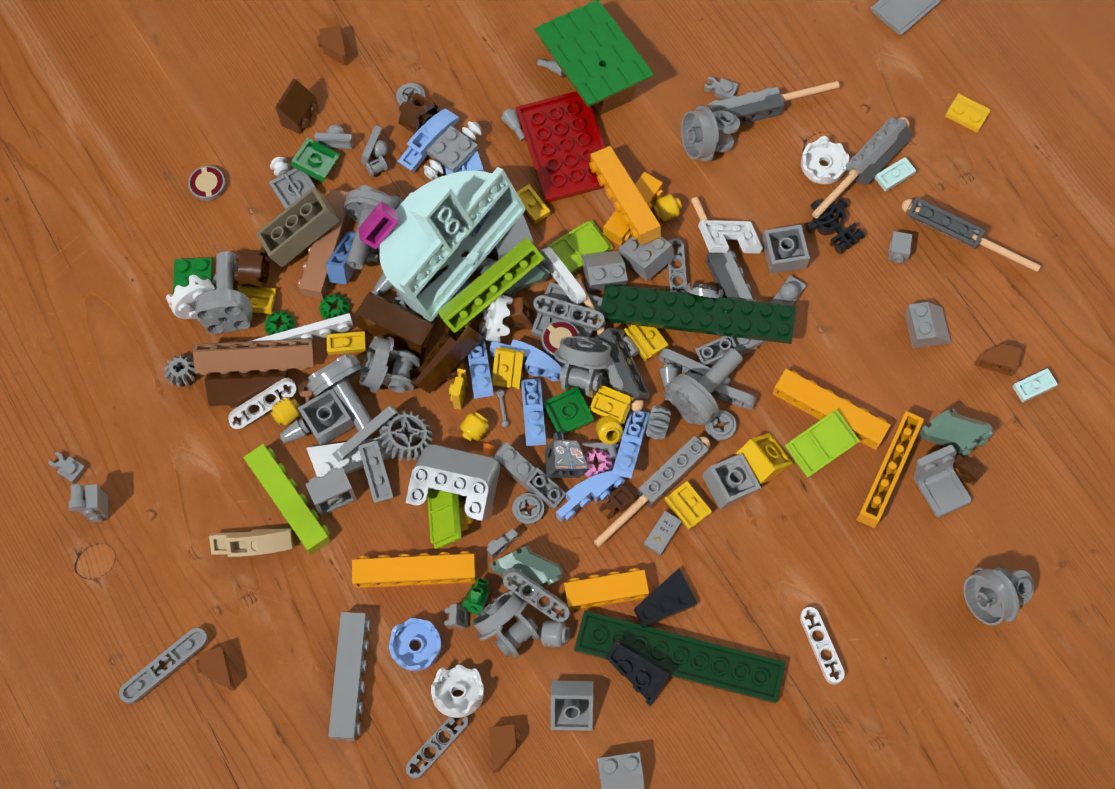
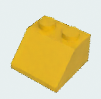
(765, 457)

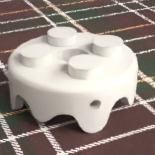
(828, 151)
(185, 298)
(493, 315)
(457, 679)

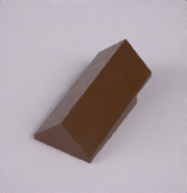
(389, 319)
(445, 357)
(239, 387)

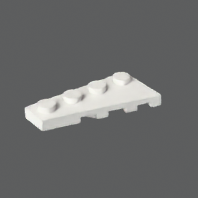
(324, 460)

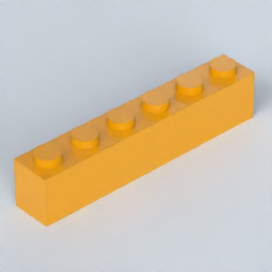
(625, 196)
(821, 402)
(890, 469)
(413, 570)

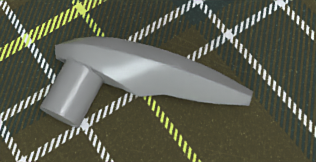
(611, 448)

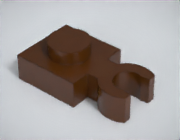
(967, 470)
(619, 500)

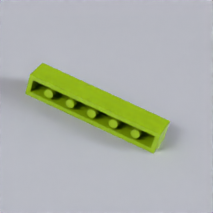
(490, 285)
(287, 499)

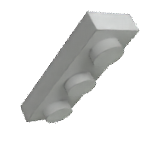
(375, 471)

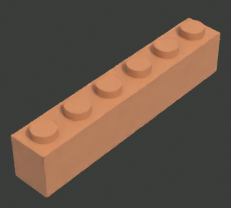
(315, 276)
(253, 356)

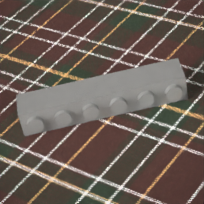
(348, 677)

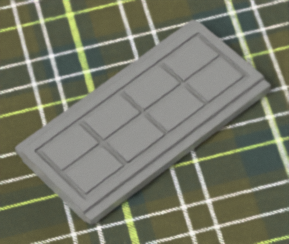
(902, 14)

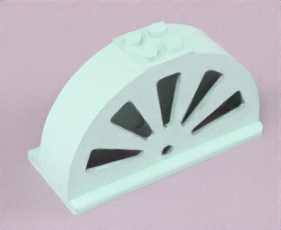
(438, 229)

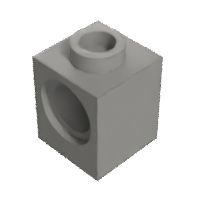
(899, 247)

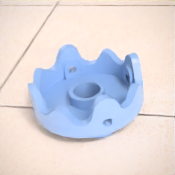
(405, 634)

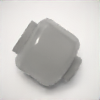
(553, 633)

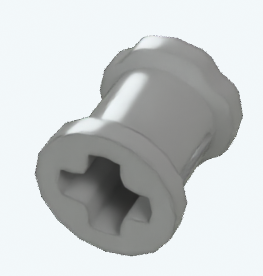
(376, 166)

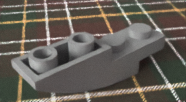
(713, 351)
(528, 476)

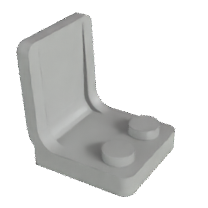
(940, 482)

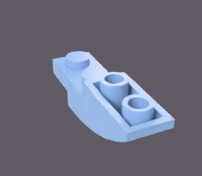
(425, 138)
(535, 361)
(480, 371)
(533, 412)
(630, 444)
(595, 487)

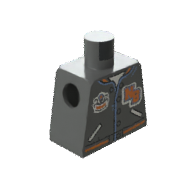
(564, 458)

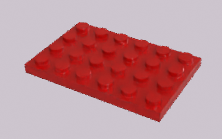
(560, 140)

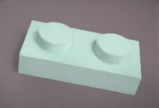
(895, 174)
(1035, 385)

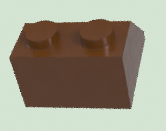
(296, 107)

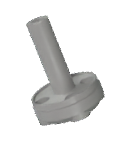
(358, 206)
(224, 308)
(336, 377)
(694, 398)

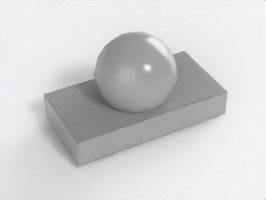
(335, 138)
(374, 146)
(789, 292)

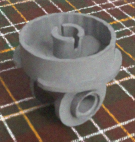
(708, 132)
(585, 353)
(375, 367)
(997, 594)
(496, 614)

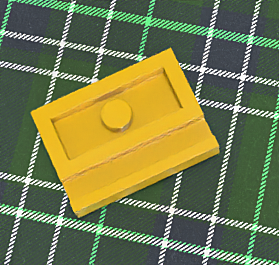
(967, 112)
(261, 298)
(647, 340)
(507, 367)
(457, 389)
(611, 403)
(688, 505)

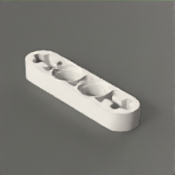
(563, 276)
(261, 402)
(825, 644)

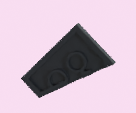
(666, 600)
(639, 669)

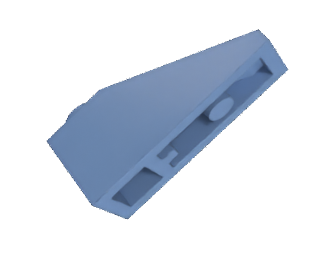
(336, 265)

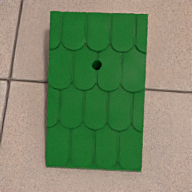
(595, 56)

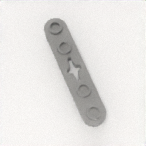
(147, 680)

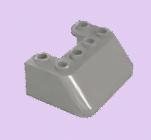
(456, 473)

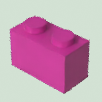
(378, 225)

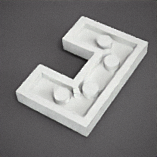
(717, 232)

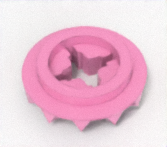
(602, 457)

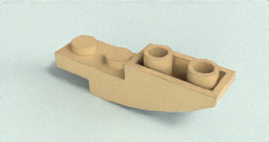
(251, 543)

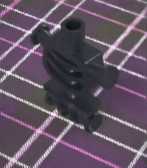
(827, 226)

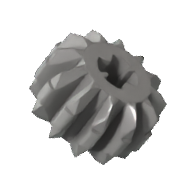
(180, 370)
(658, 422)

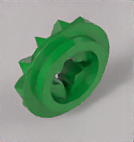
(325, 309)
(287, 320)

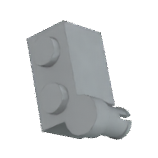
(90, 502)

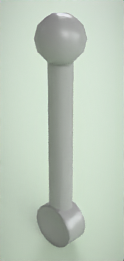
(500, 393)

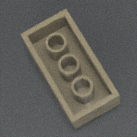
(297, 227)

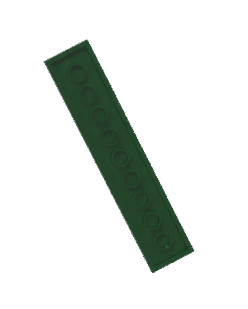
(698, 313)
(685, 656)

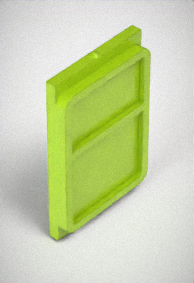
(580, 241)
(822, 443)
(443, 518)

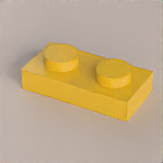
(533, 204)
(346, 343)

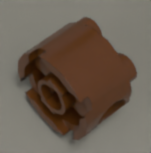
(416, 112)
(252, 268)

